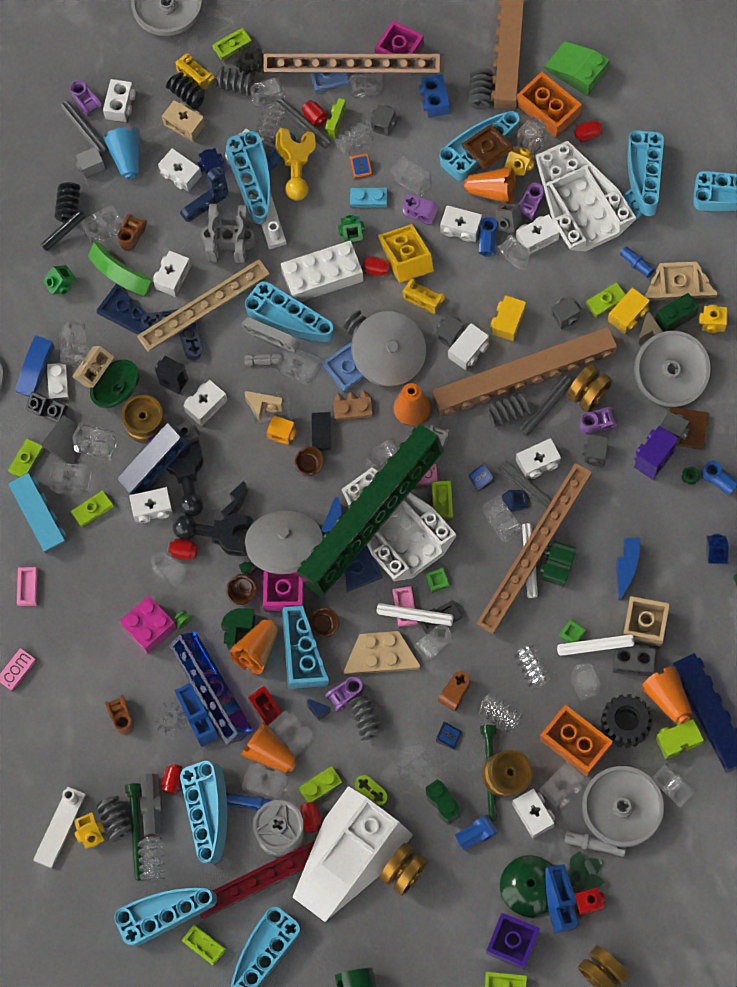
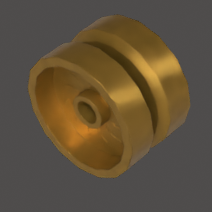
(589, 388)
(142, 417)
(507, 773)
(405, 869)
(603, 970)

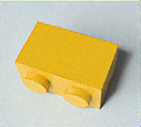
(628, 311)
(508, 318)

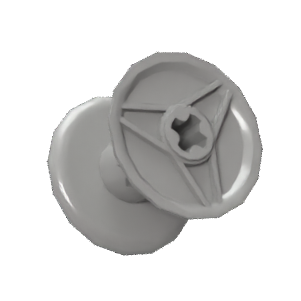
(279, 815)

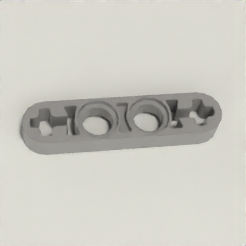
(270, 334)

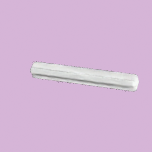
(531, 583)
(415, 614)
(595, 645)

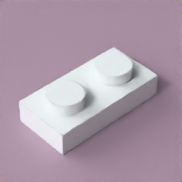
(57, 381)

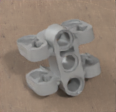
(219, 232)

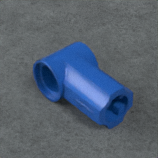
(487, 237)
(721, 479)
(480, 831)

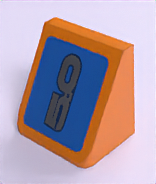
(360, 165)

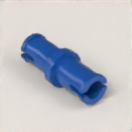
(637, 261)

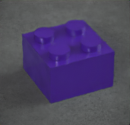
(655, 452)
(512, 941)

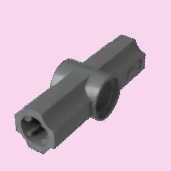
(151, 805)

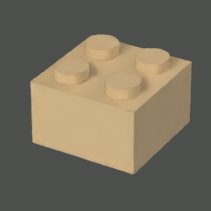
(646, 621)

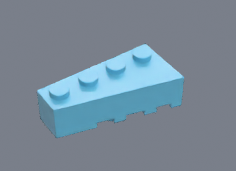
(36, 512)
(301, 653)

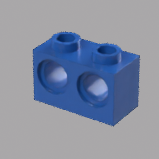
(436, 95)

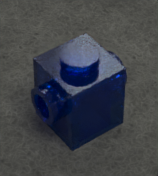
(210, 159)
(717, 549)

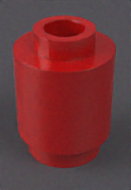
(314, 113)
(588, 131)
(375, 266)
(183, 549)
(171, 779)
(311, 817)

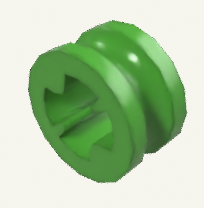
(182, 619)

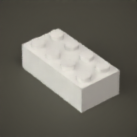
(322, 272)

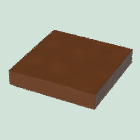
(487, 146)
(697, 426)

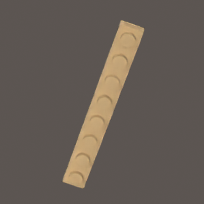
(203, 305)

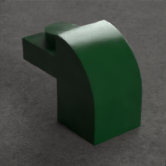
(237, 621)

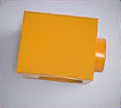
(281, 430)

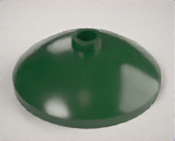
(115, 384)
(514, 889)

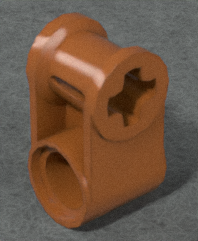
(132, 229)
(453, 693)
(119, 712)

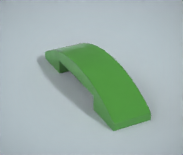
(118, 272)

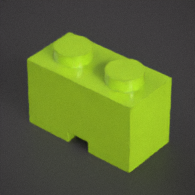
(675, 739)

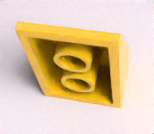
(406, 253)

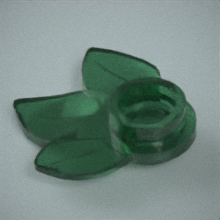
(586, 870)

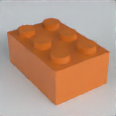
(549, 103)
(576, 740)

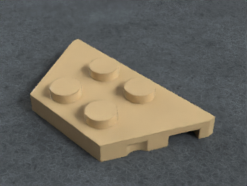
(677, 279)
(380, 653)

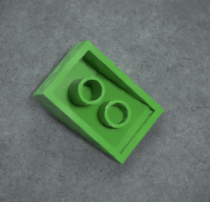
(578, 66)

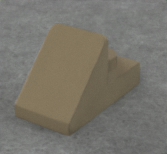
(649, 328)

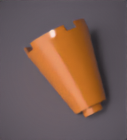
(493, 184)
(412, 405)
(255, 647)
(668, 694)
(269, 750)

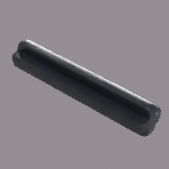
(63, 230)

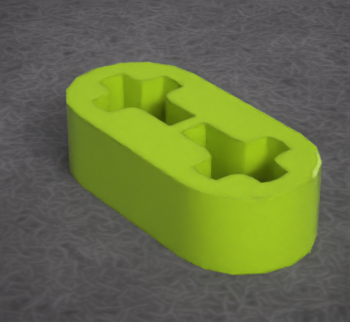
(374, 788)

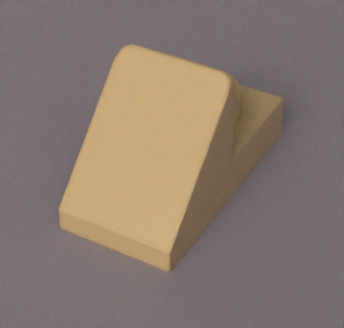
(260, 401)

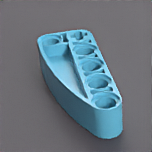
(460, 158)
(644, 168)
(255, 169)
(717, 196)
(280, 315)
(213, 804)
(156, 909)
(261, 946)

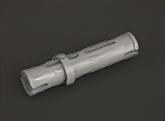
(586, 841)

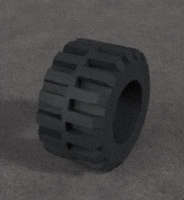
(631, 705)

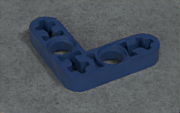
(217, 192)
(186, 342)

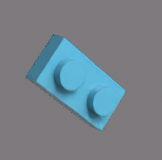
(368, 197)

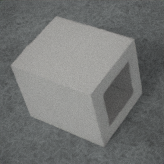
(89, 162)

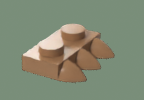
(352, 407)

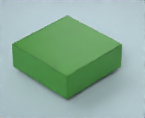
(437, 580)
(572, 632)

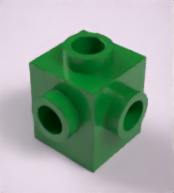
(351, 228)
(59, 280)

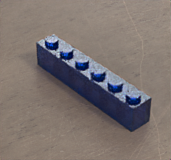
(211, 687)
(709, 710)

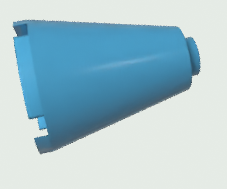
(125, 150)

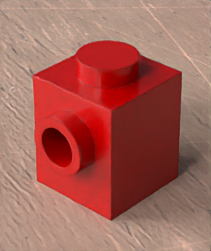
(589, 901)

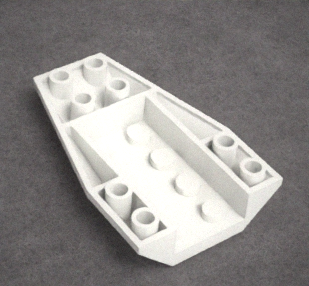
(581, 199)
(409, 538)
(348, 853)

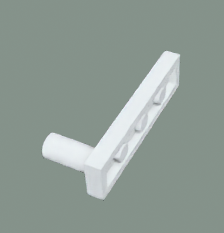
(272, 227)
(59, 827)

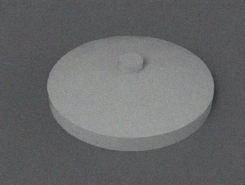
(166, 16)
(388, 348)
(672, 368)
(282, 541)
(622, 806)

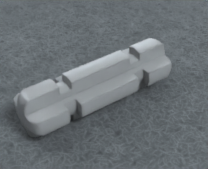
(262, 359)

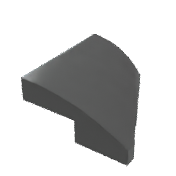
(60, 440)

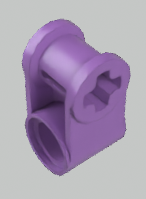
(86, 99)
(530, 204)
(421, 209)
(601, 419)
(344, 694)

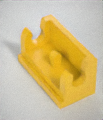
(194, 71)
(423, 296)

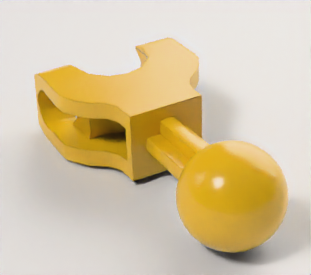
(295, 156)

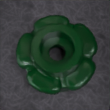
(690, 471)

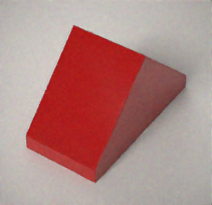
(264, 705)

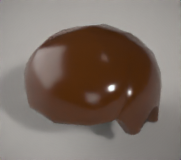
(309, 461)
(241, 589)
(324, 622)

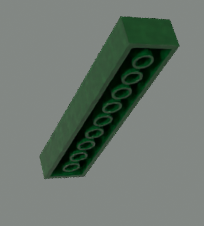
(370, 510)

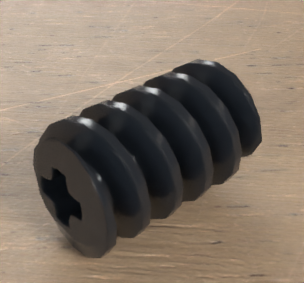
(186, 90)
(67, 201)

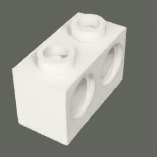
(117, 100)

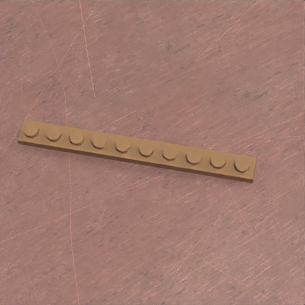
(534, 549)

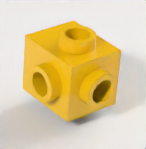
(520, 160)
(713, 319)
(89, 830)

